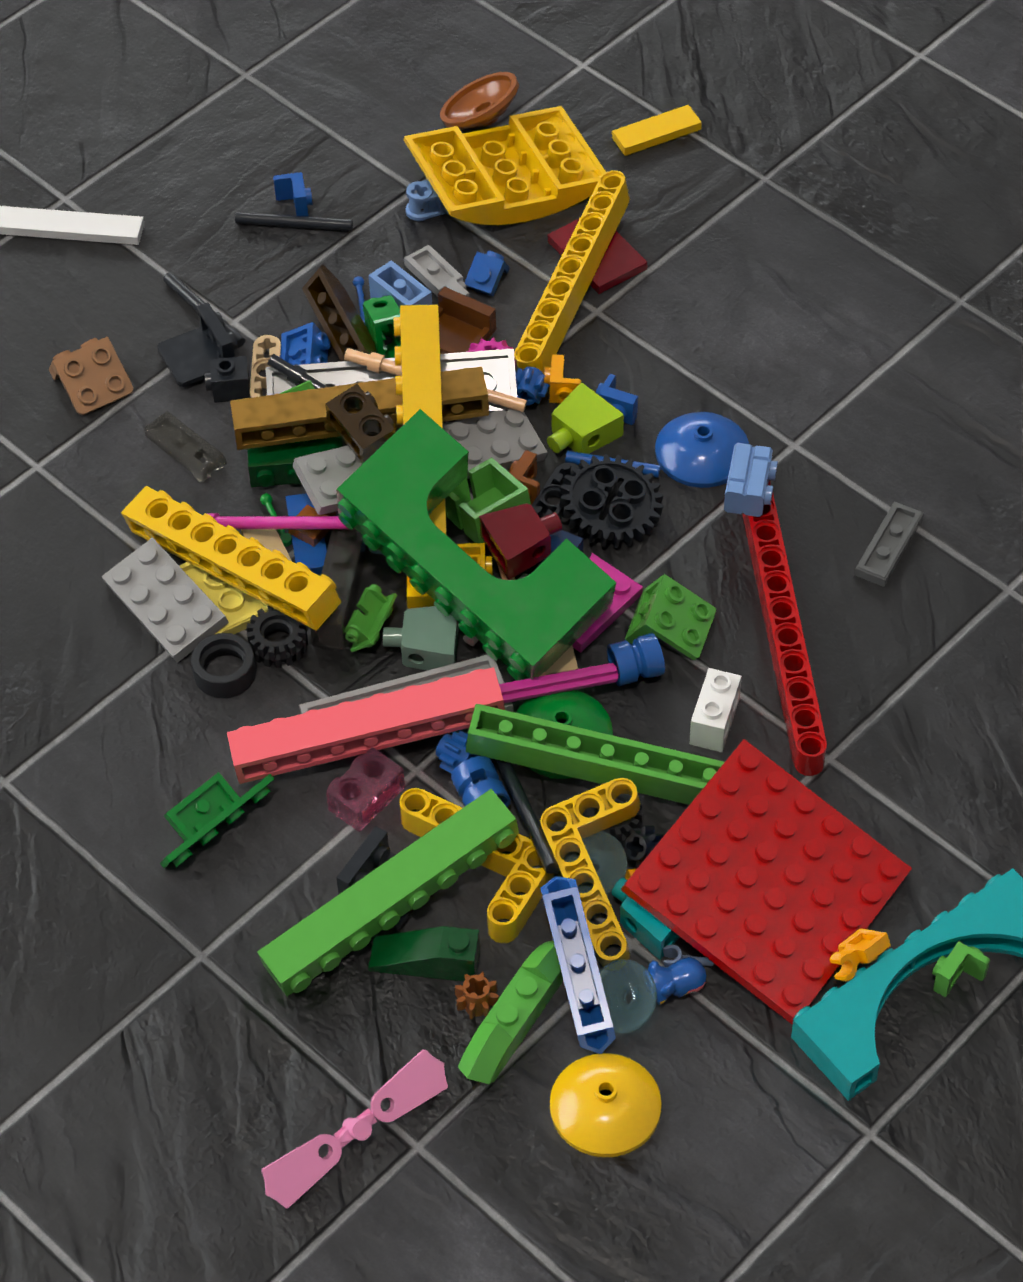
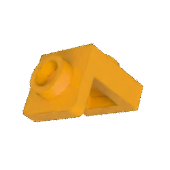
(559, 386)

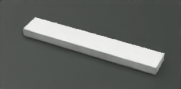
(71, 225)

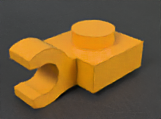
(859, 948)

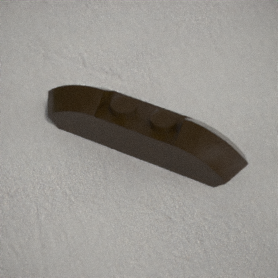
(337, 313)

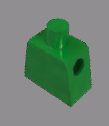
(379, 320)

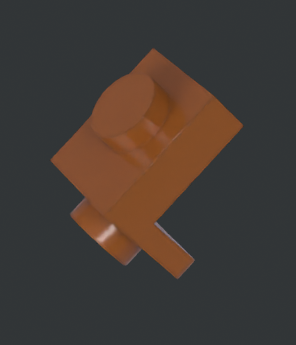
(525, 471)

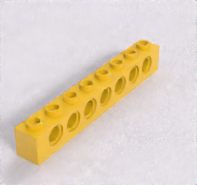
(233, 557)

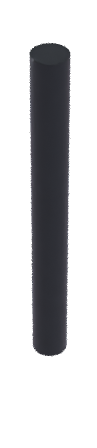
(294, 221)
(193, 300)

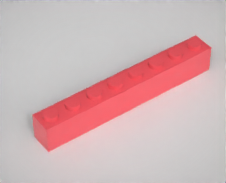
(362, 724)

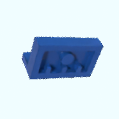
(305, 345)

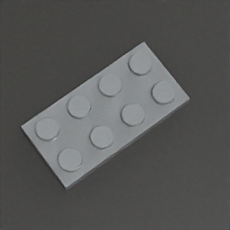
(164, 599)

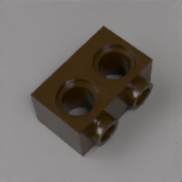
(355, 426)

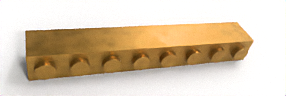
(303, 413)

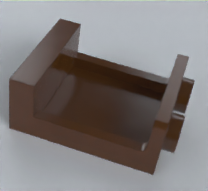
(463, 321)

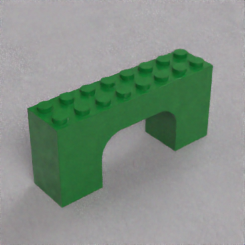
(519, 620)

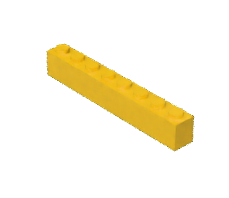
(420, 372)

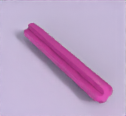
(559, 682)

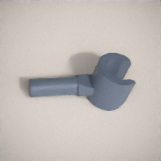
(674, 951)

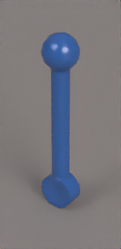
(358, 283)

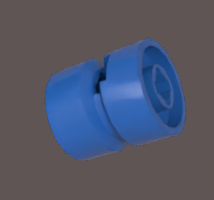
(640, 658)
(475, 778)

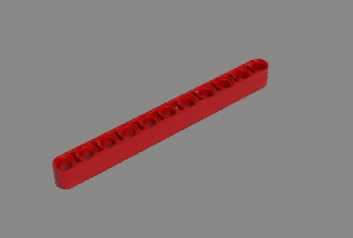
(786, 641)

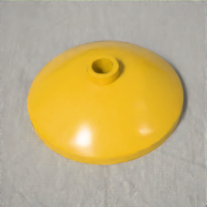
(605, 1123)

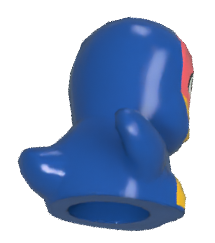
(678, 979)

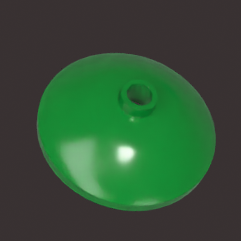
(575, 707)

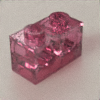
(370, 792)

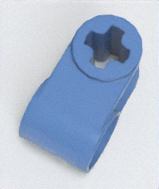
(424, 199)

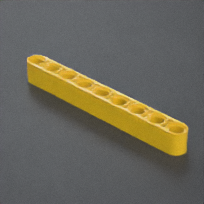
(573, 273)

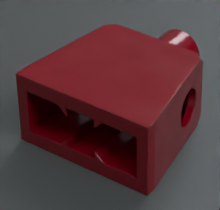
(518, 537)

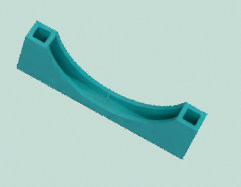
(841, 1027)

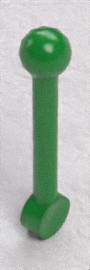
(266, 499)

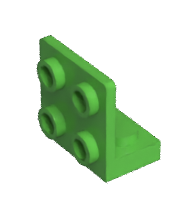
(673, 616)

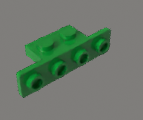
(204, 810)

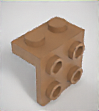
(91, 375)

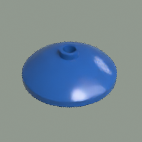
(698, 448)

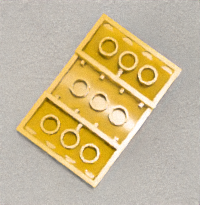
(509, 170)

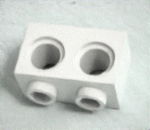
(715, 710)

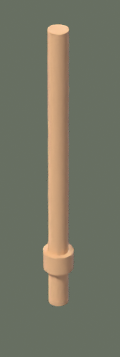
(377, 363)

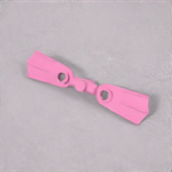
(302, 1167)

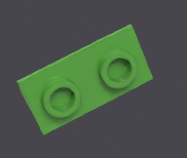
(365, 629)

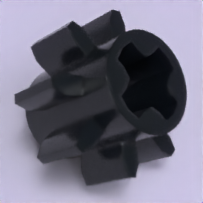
(641, 843)

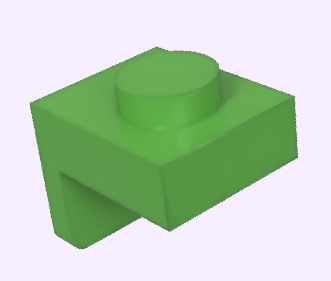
(960, 959)

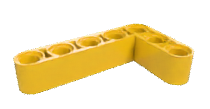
(515, 866)
(582, 869)

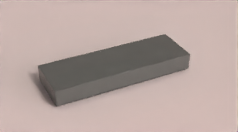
(889, 544)

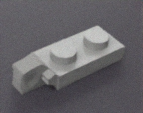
(434, 271)

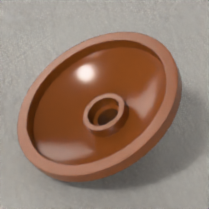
(480, 101)

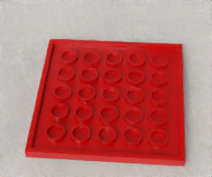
(766, 880)

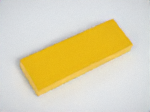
(656, 130)

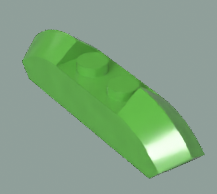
(512, 1015)

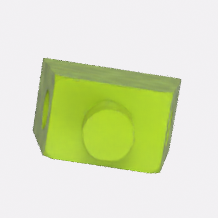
(584, 422)

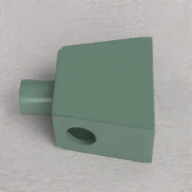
(426, 638)

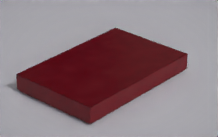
(617, 265)

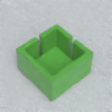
(492, 491)

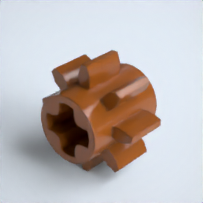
(476, 995)

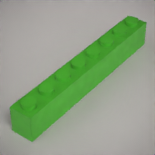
(588, 754)
(389, 893)

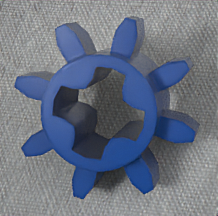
(531, 385)
(452, 750)

